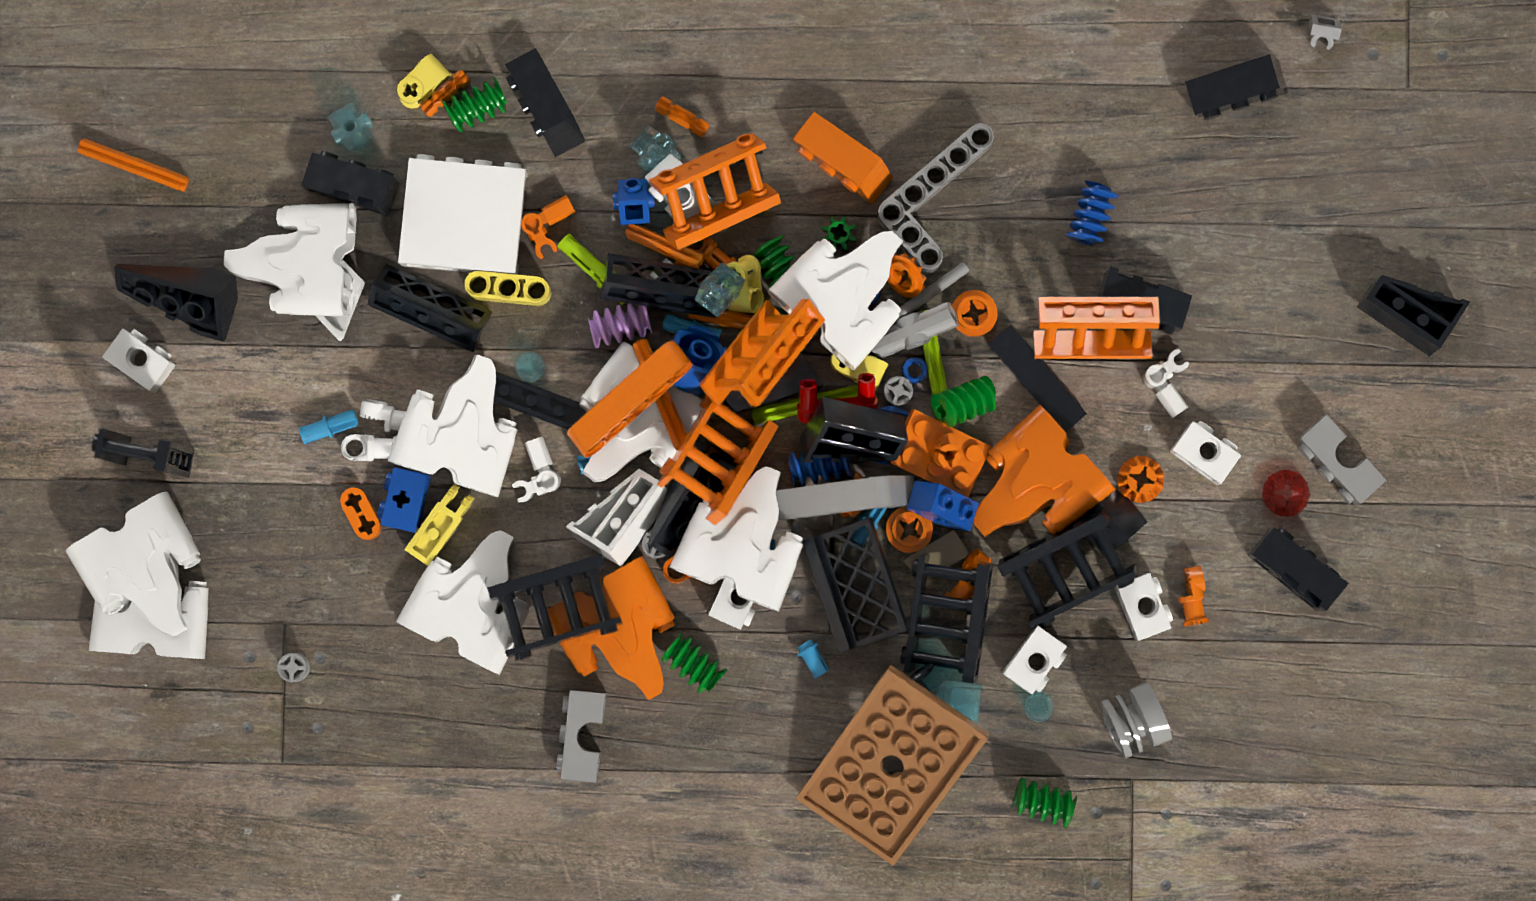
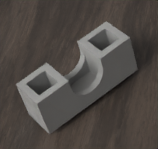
(1320, 444)
(576, 761)

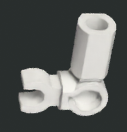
(1156, 378)
(547, 479)

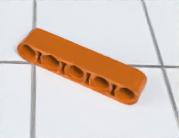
(629, 398)

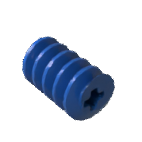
(1092, 214)
(820, 466)

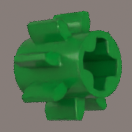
(846, 231)

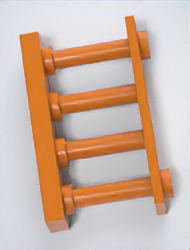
(728, 213)
(1096, 313)
(762, 352)
(731, 480)

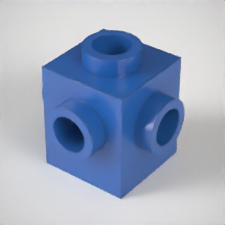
(633, 201)

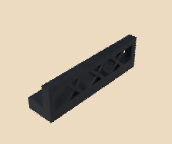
(657, 293)
(426, 311)

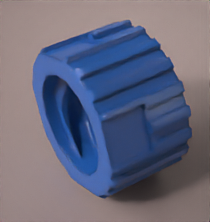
(921, 364)

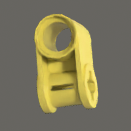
(425, 79)
(751, 294)
(868, 365)

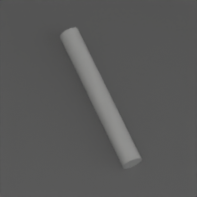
(934, 289)

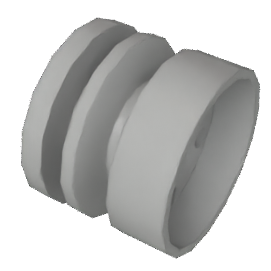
(1135, 720)

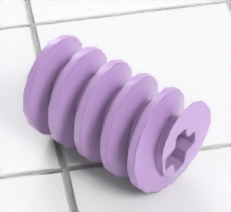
(618, 324)

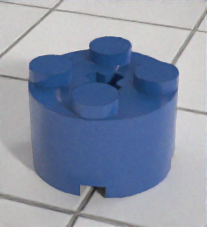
(703, 351)

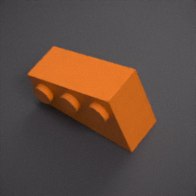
(843, 157)

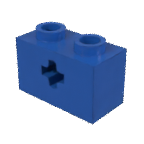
(416, 488)
(942, 506)

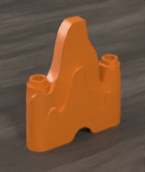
(1037, 476)
(630, 651)

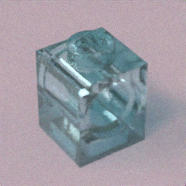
(719, 289)

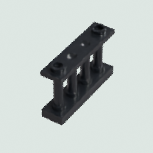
(166, 456)
(1043, 550)
(534, 586)
(974, 606)

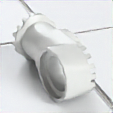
(381, 411)
(372, 447)

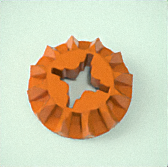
(911, 287)
(981, 301)
(1128, 485)
(910, 543)

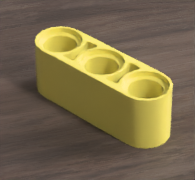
(495, 281)

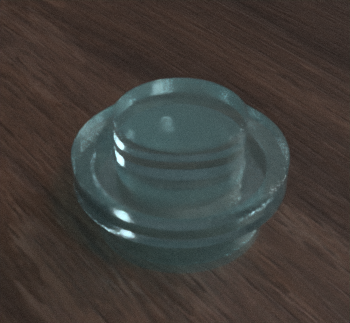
(530, 367)
(1038, 707)

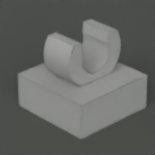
(1324, 27)

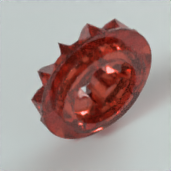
(1276, 502)

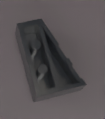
(1236, 87)
(544, 102)
(350, 182)
(1172, 303)
(1412, 312)
(785, 388)
(852, 431)
(1298, 569)

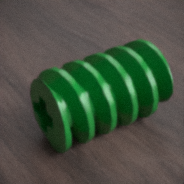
(476, 105)
(774, 259)
(964, 401)
(693, 664)
(1043, 802)

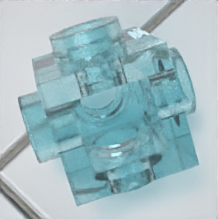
(344, 120)
(653, 148)

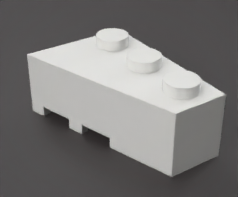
(622, 518)

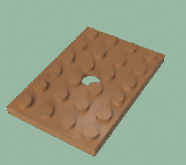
(882, 807)

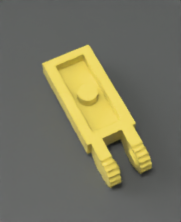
(438, 527)

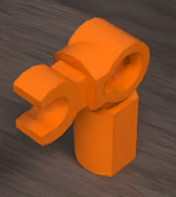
(534, 224)

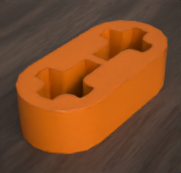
(355, 517)

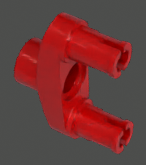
(808, 396)

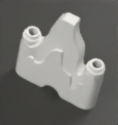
(303, 262)
(842, 294)
(645, 431)
(461, 433)
(741, 545)
(137, 563)
(461, 606)
(130, 629)

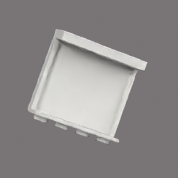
(462, 215)

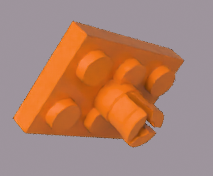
(941, 454)

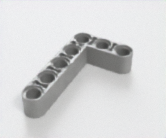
(928, 190)
(844, 496)

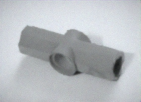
(916, 330)

